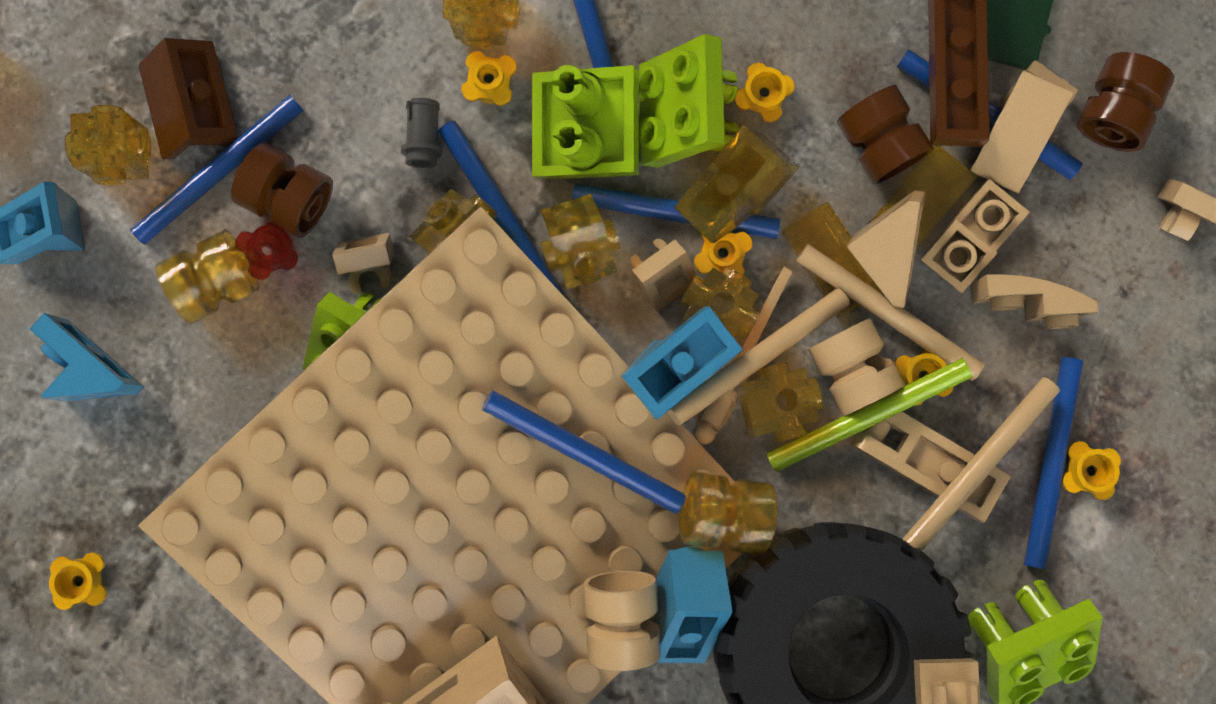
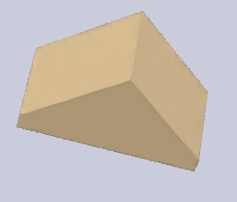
(889, 247)

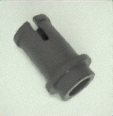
(422, 133)

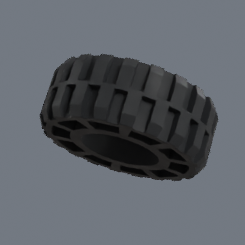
(825, 563)

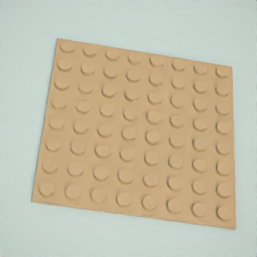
(399, 526)

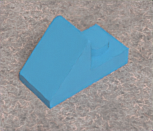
(39, 222)
(680, 361)
(87, 370)

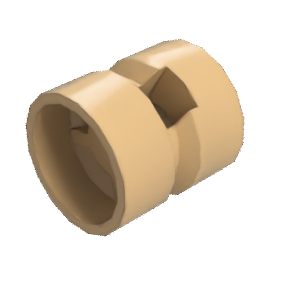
(857, 367)
(621, 612)

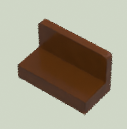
(186, 96)

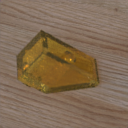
(736, 184)

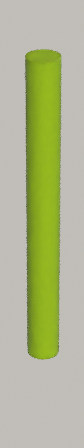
(870, 415)

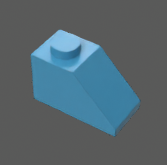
(691, 604)

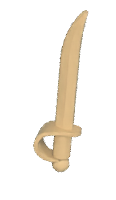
(714, 417)

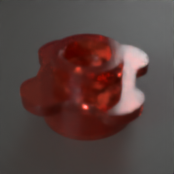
(276, 240)

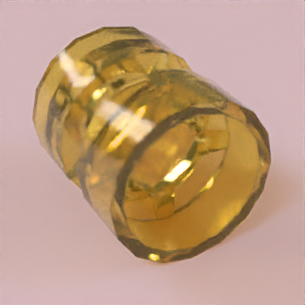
(202, 279)
(735, 513)

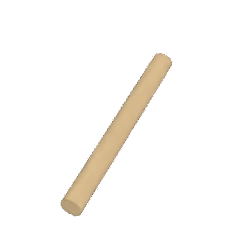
(883, 309)
(759, 356)
(981, 464)

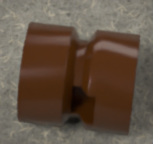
(1129, 94)
(884, 133)
(274, 186)

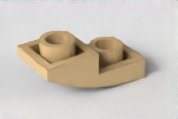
(1021, 131)
(974, 235)
(1043, 299)

